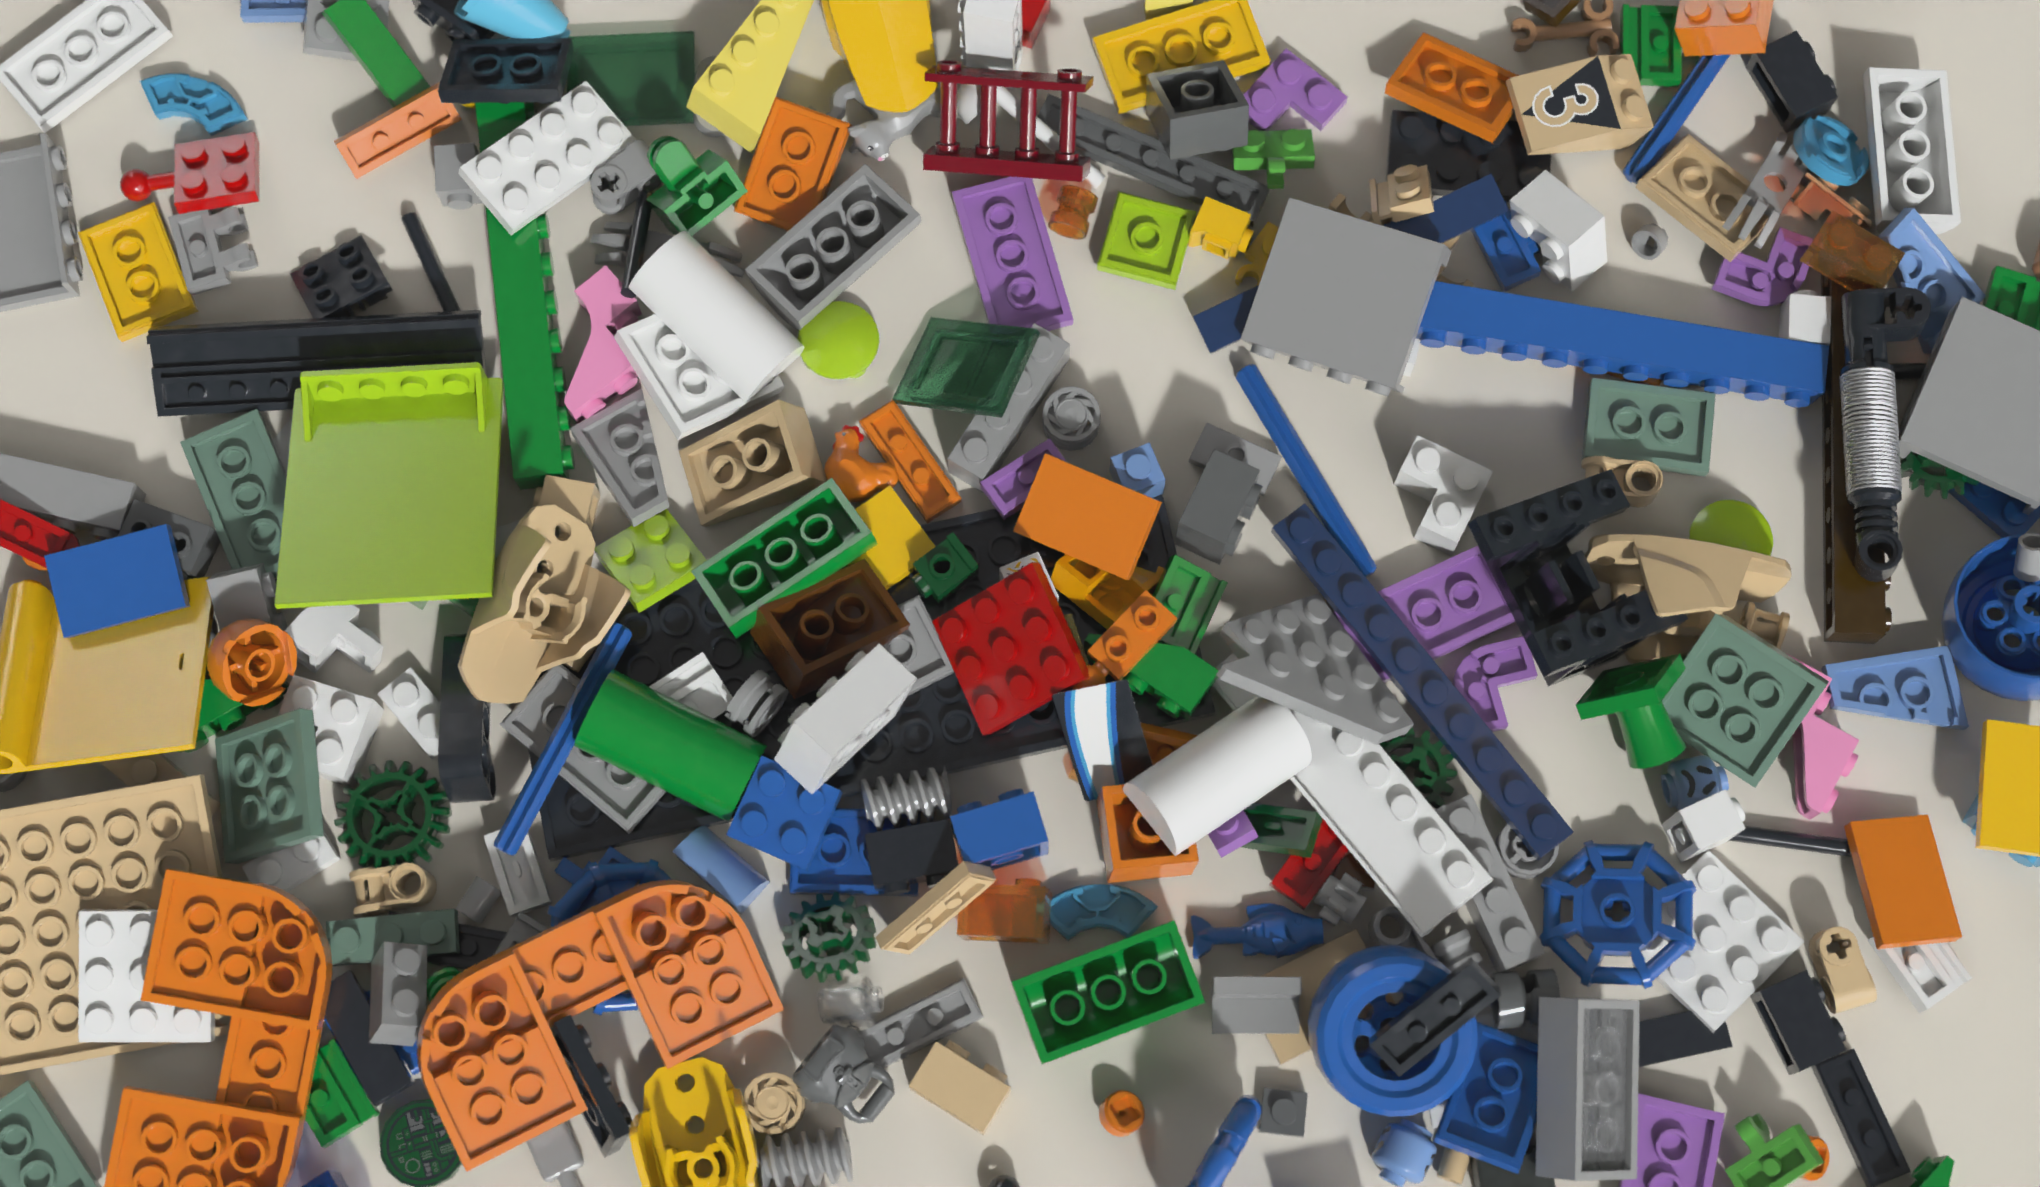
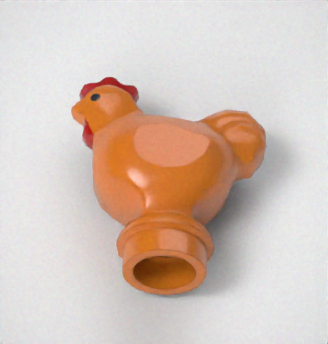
(853, 473)

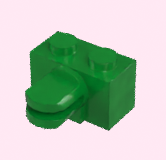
(692, 188)

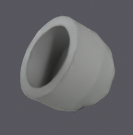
(1642, 237)

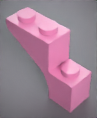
(603, 366)
(1820, 758)

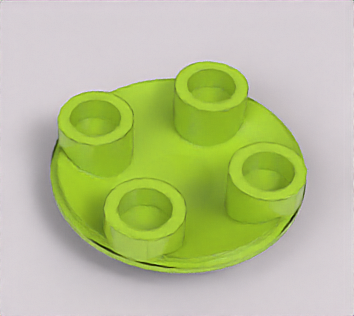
(840, 341)
(1733, 525)

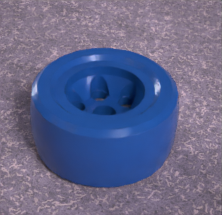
(1977, 640)
(1335, 1025)

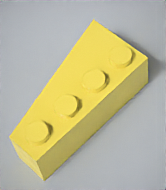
(748, 71)

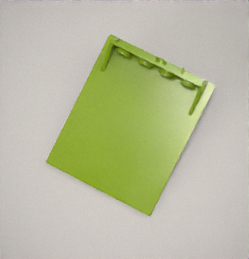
(391, 486)

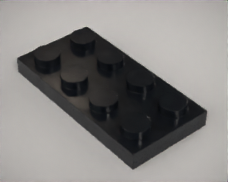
(1459, 156)

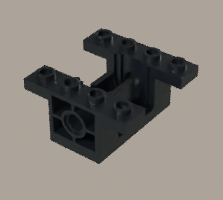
(1553, 588)

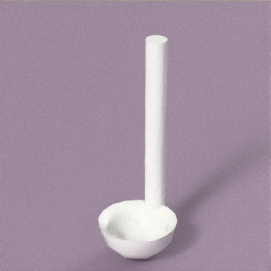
(969, 106)

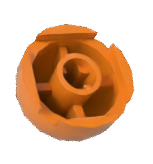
(251, 661)

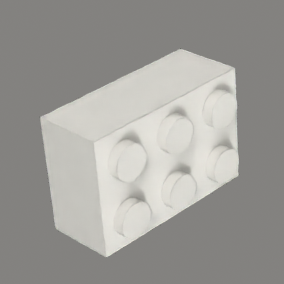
(843, 717)

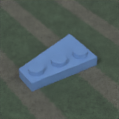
(1929, 269)
(1900, 686)

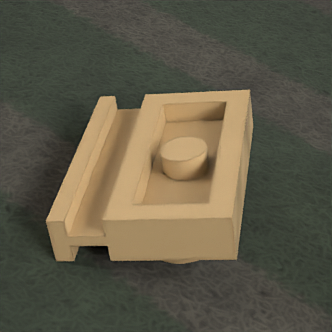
(1403, 195)

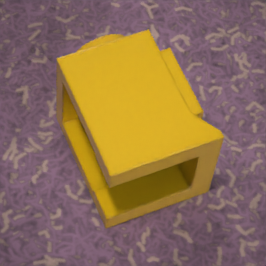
(1221, 229)

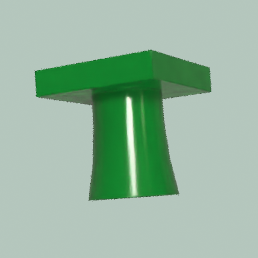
(1636, 698)

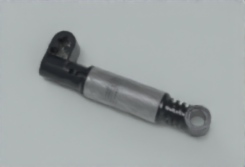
(1867, 424)

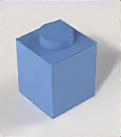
(1138, 471)

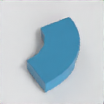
(193, 98)
(1099, 907)

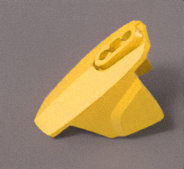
(885, 49)
(675, 1157)

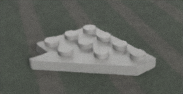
(1314, 667)

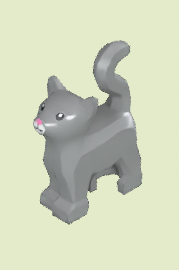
(877, 135)

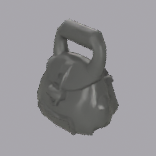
(840, 1071)

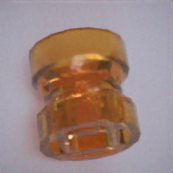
(1073, 212)

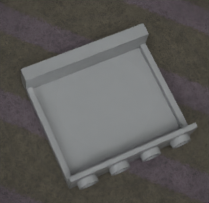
(36, 228)
(1343, 296)
(1980, 402)

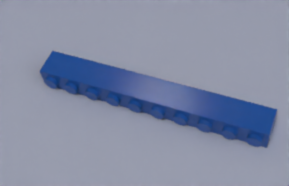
(1624, 344)

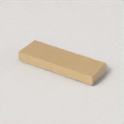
(936, 908)

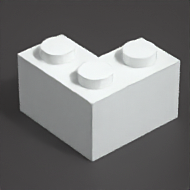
(1564, 227)
(1451, 486)
(342, 725)

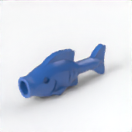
(1269, 931)

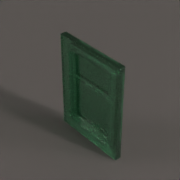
(638, 75)
(966, 366)

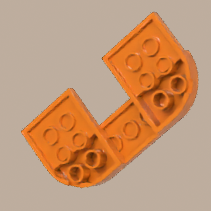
(268, 966)
(488, 1030)

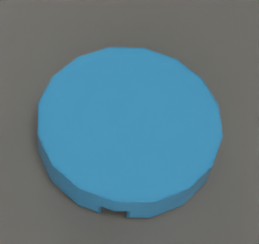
(1830, 150)

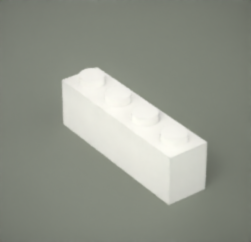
(991, 34)

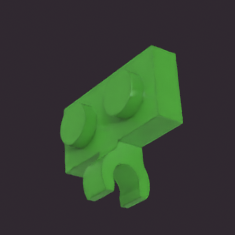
(1275, 153)
(1772, 1161)

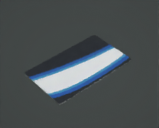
(1102, 735)

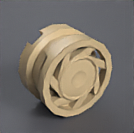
(774, 1104)

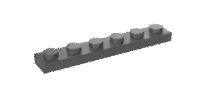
(1148, 161)

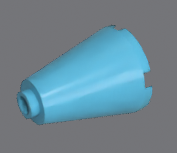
(516, 17)

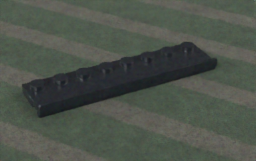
(261, 361)

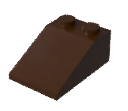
(825, 626)

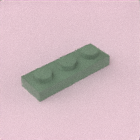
(361, 938)

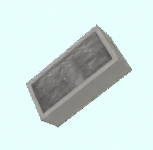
(1587, 1088)

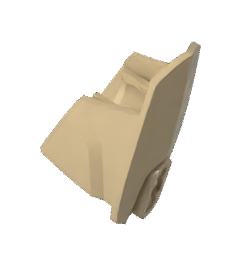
(1682, 579)
(535, 616)

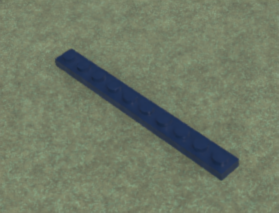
(1422, 682)

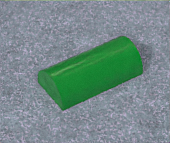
(784, 555)
(669, 745)
(1107, 992)

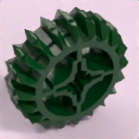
(401, 803)

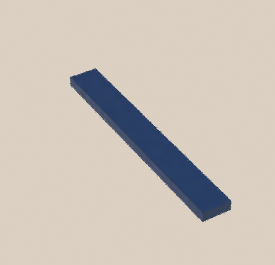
(1451, 217)

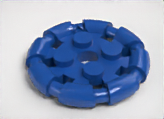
(1229, 1143)

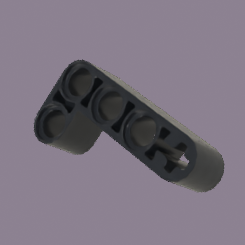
(463, 733)

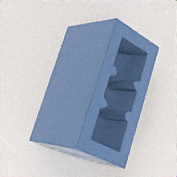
(721, 868)

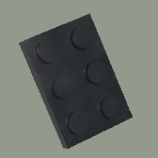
(506, 70)
(605, 1118)

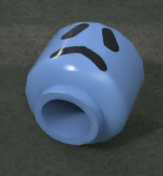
(1692, 781)
(1404, 1153)

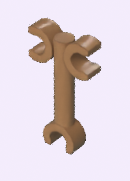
(1594, 25)

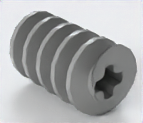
(907, 798)
(806, 1159)

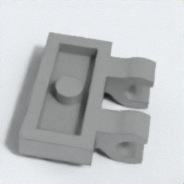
(200, 249)

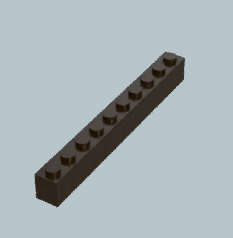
(1852, 605)

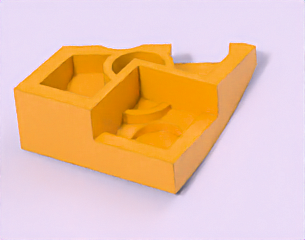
(1100, 592)

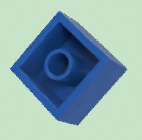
(782, 815)
(1000, 831)

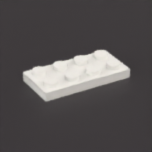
(81, 57)
(546, 157)

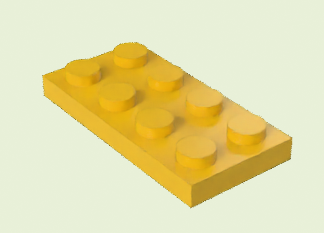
(1179, 40)

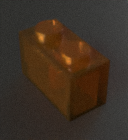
(1851, 255)
(1008, 914)

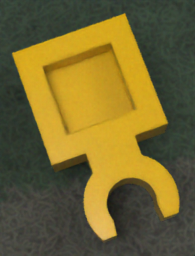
(1258, 254)

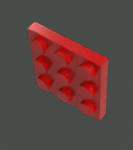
(1011, 648)

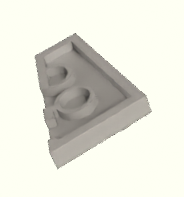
(625, 456)

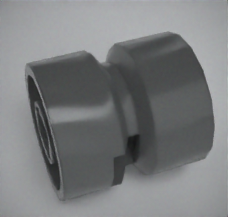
(1521, 996)

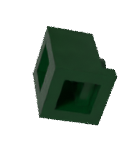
(941, 586)

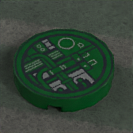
(418, 1146)

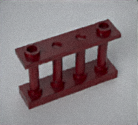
(986, 156)

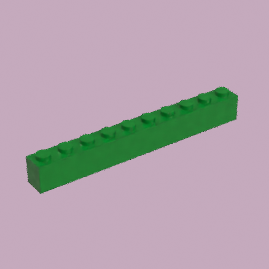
(526, 327)

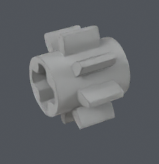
(1340, 899)

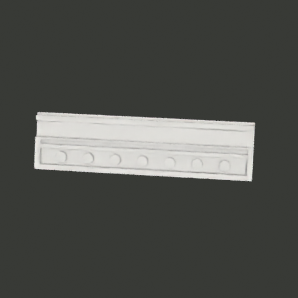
(1382, 820)

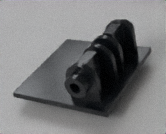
(341, 280)

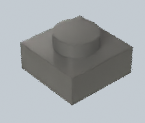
(1283, 1112)

